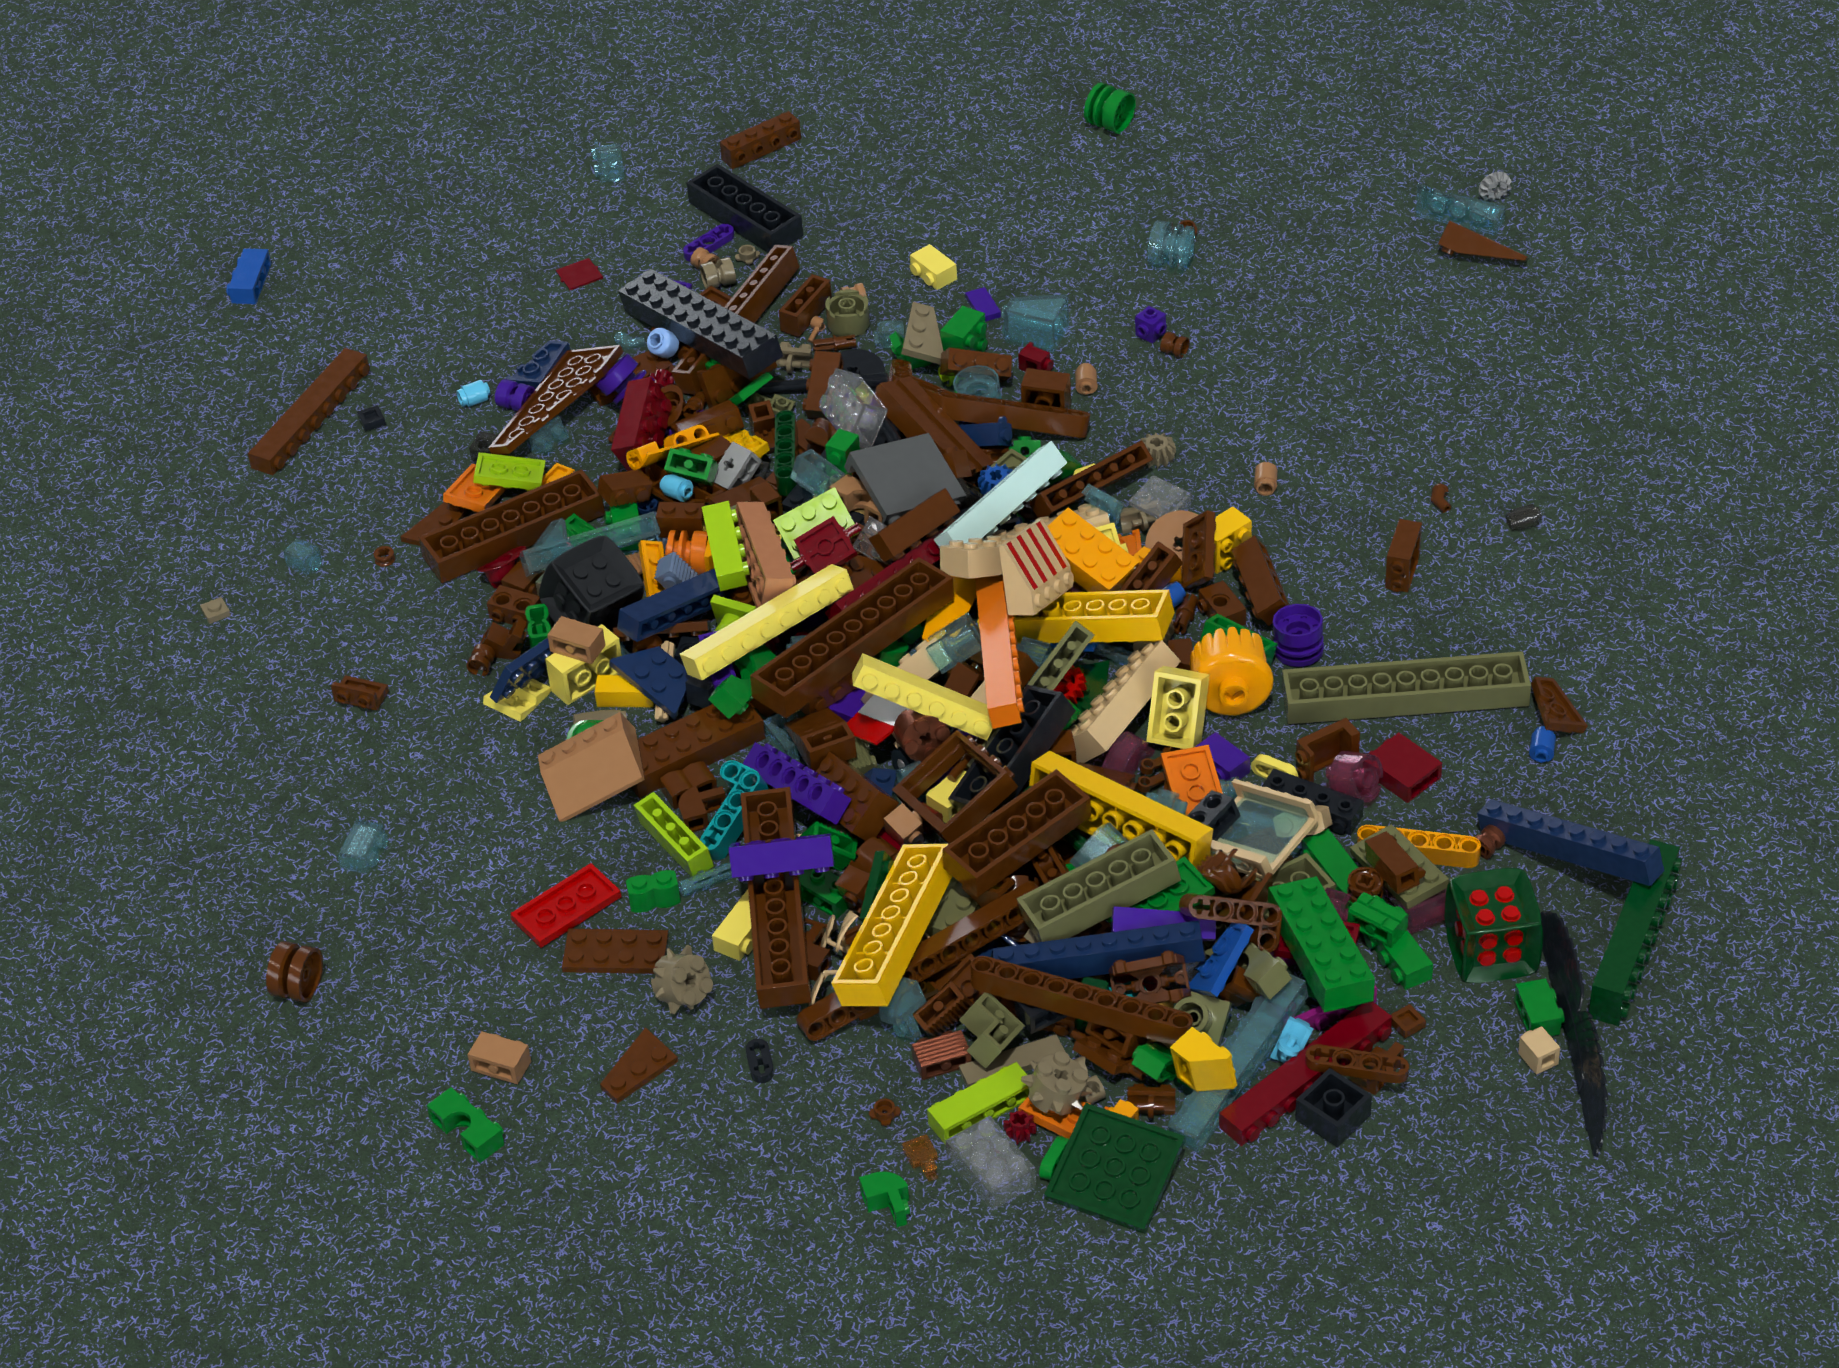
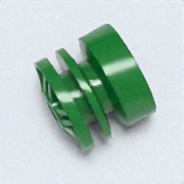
(1109, 108)

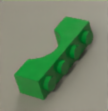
(734, 692)

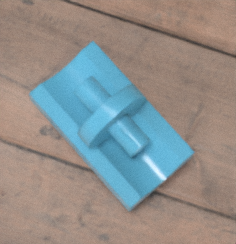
(1292, 1039)

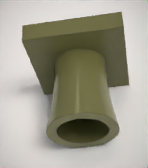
(1211, 1014)

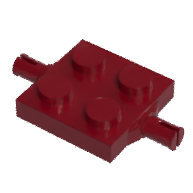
(825, 546)

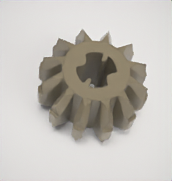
(1161, 449)

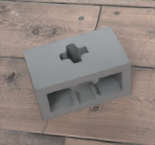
(736, 466)

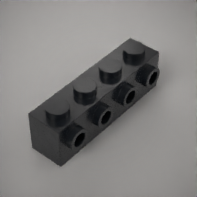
(1344, 809)

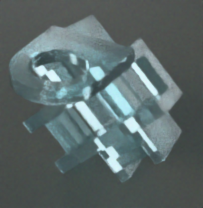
(1104, 502)

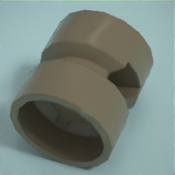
(718, 273)

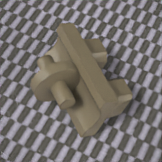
(795, 357)
(1135, 519)

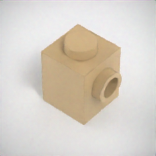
(1539, 1050)

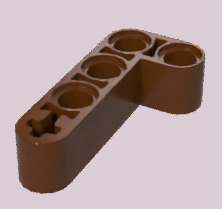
(1230, 913)

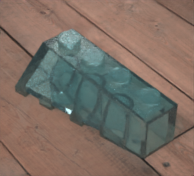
(1462, 210)

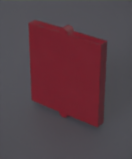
(579, 274)

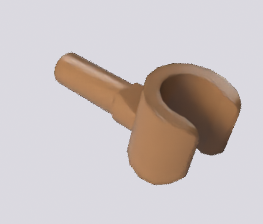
(818, 325)

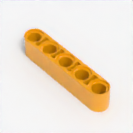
(1437, 847)

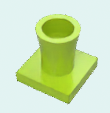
(728, 610)

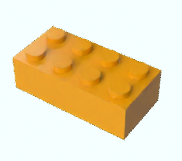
(1092, 556)

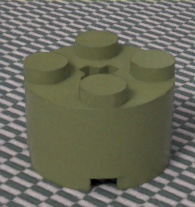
(847, 313)

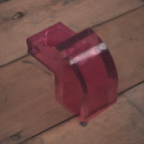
(1127, 753)

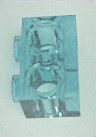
(779, 737)

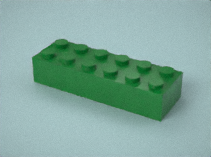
(1322, 945)

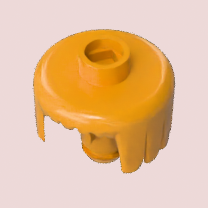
(1237, 670)

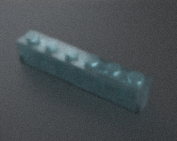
(621, 533)

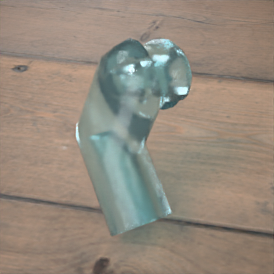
(627, 341)

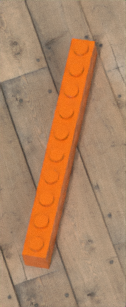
(999, 653)

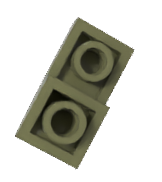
(778, 402)

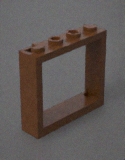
(935, 766)

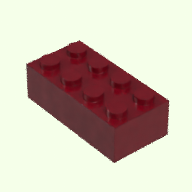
(641, 418)

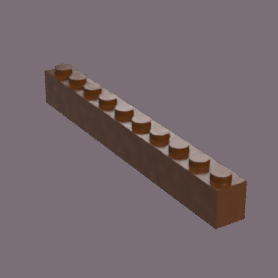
(747, 302)

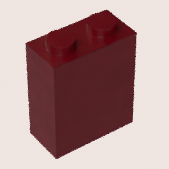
(1406, 767)

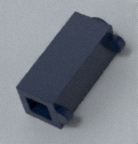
(989, 434)

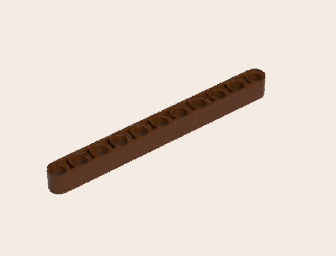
(929, 958)

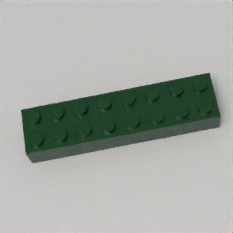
(1632, 940)

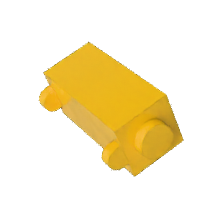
(618, 692)

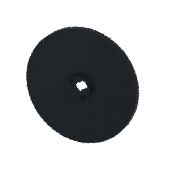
(862, 362)

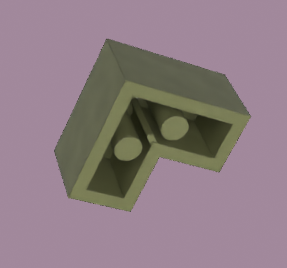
(992, 1025)

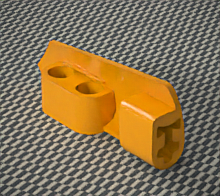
(650, 453)
(961, 604)

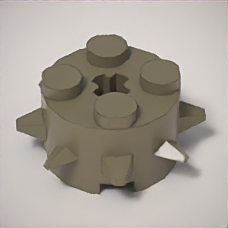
(681, 979)
(1057, 1083)

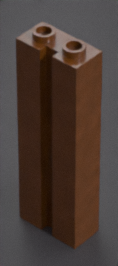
(918, 414)

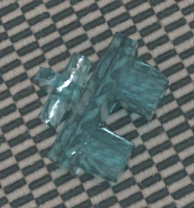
(547, 435)

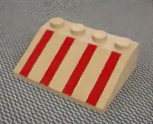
(1033, 570)

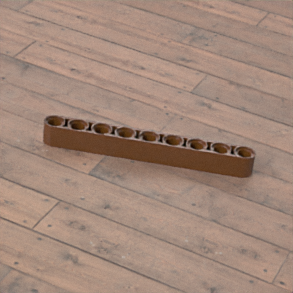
(1079, 1000)

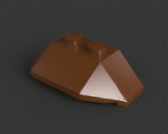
(701, 492)

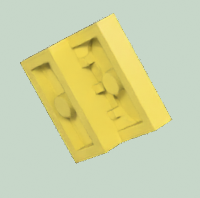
(522, 701)

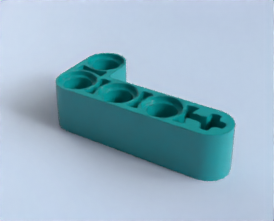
(717, 836)

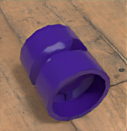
(511, 394)

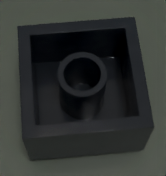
(1333, 1107)

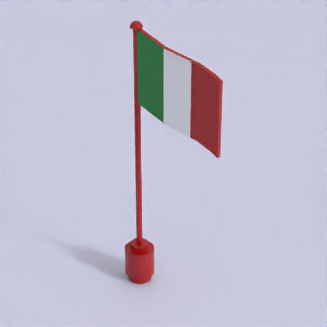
(875, 719)

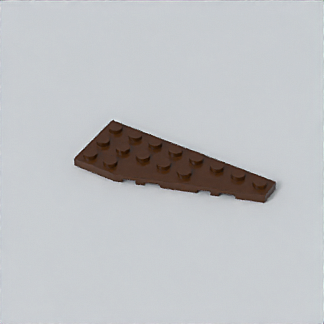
(563, 384)

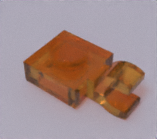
(922, 1153)

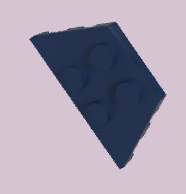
(656, 676)

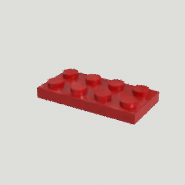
(565, 905)

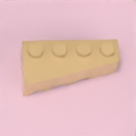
(917, 664)

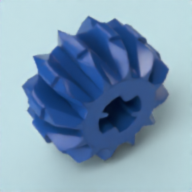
(991, 477)

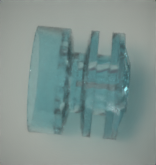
(1171, 244)
(978, 381)

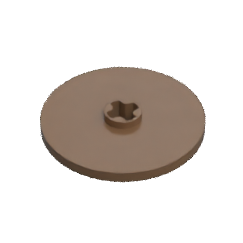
(1168, 530)

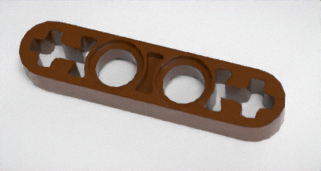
(1356, 1067)

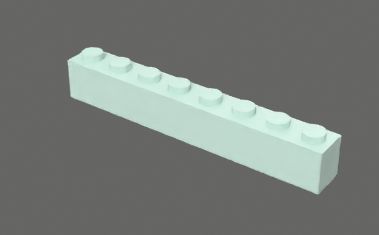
(1006, 496)

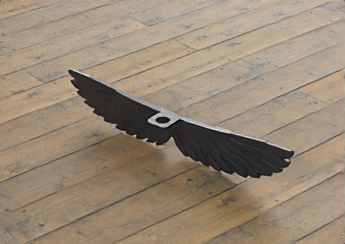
(1579, 1028)

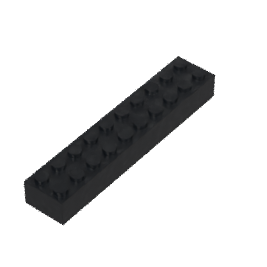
(701, 323)

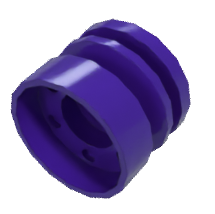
(618, 377)
(1298, 635)

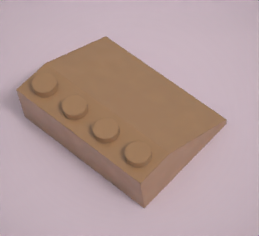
(592, 766)

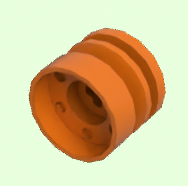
(690, 551)

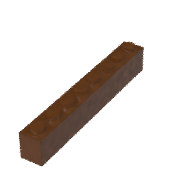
(309, 411)

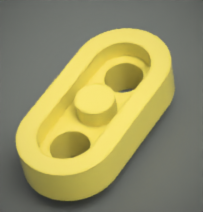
(1264, 764)

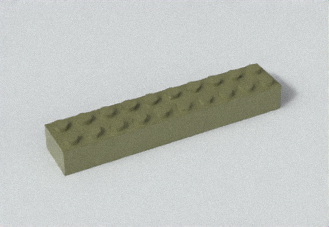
(1405, 687)

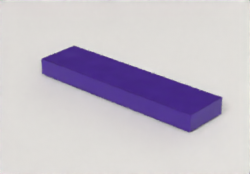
(1134, 918)

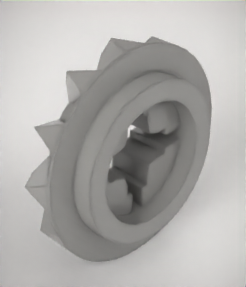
(1492, 181)

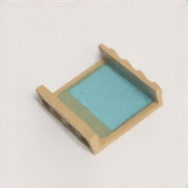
(1267, 829)

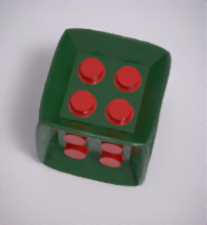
(1493, 925)

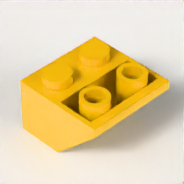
(1230, 531)
(1202, 1062)

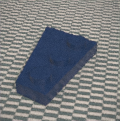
(541, 364)

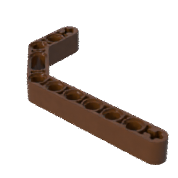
(988, 410)

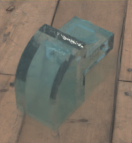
(900, 1010)

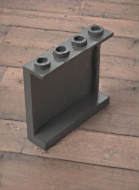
(903, 475)

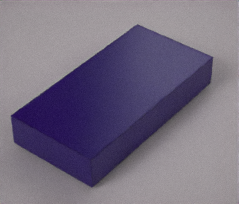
(983, 302)

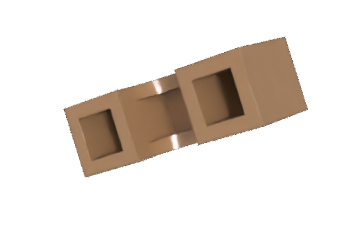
(856, 496)

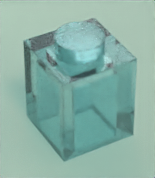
(302, 556)

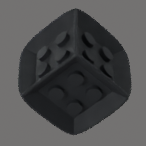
(591, 583)

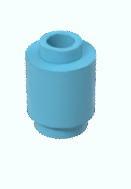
(473, 393)
(676, 487)

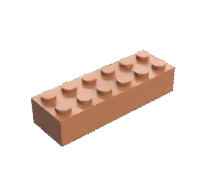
(766, 559)

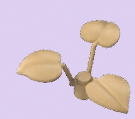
(840, 945)

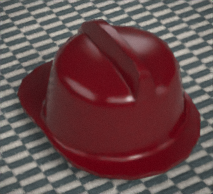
(501, 566)

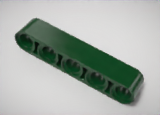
(785, 450)

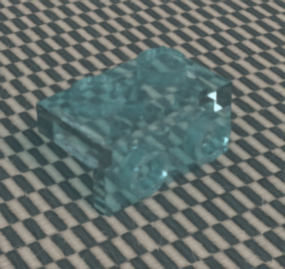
(609, 162)

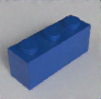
(249, 276)

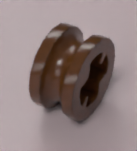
(384, 561)

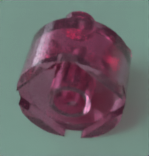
(1356, 775)

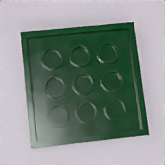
(1115, 1168)

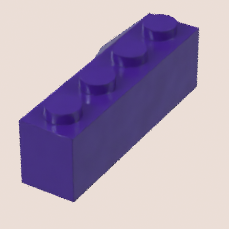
(781, 856)

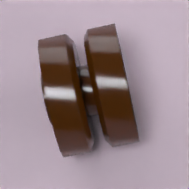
(294, 971)

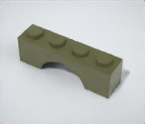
(1262, 971)

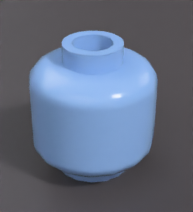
(662, 343)

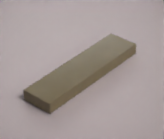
(1023, 1054)

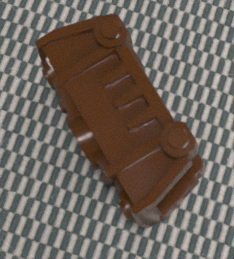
(1152, 967)

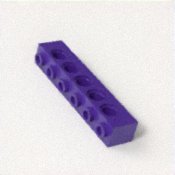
(805, 788)

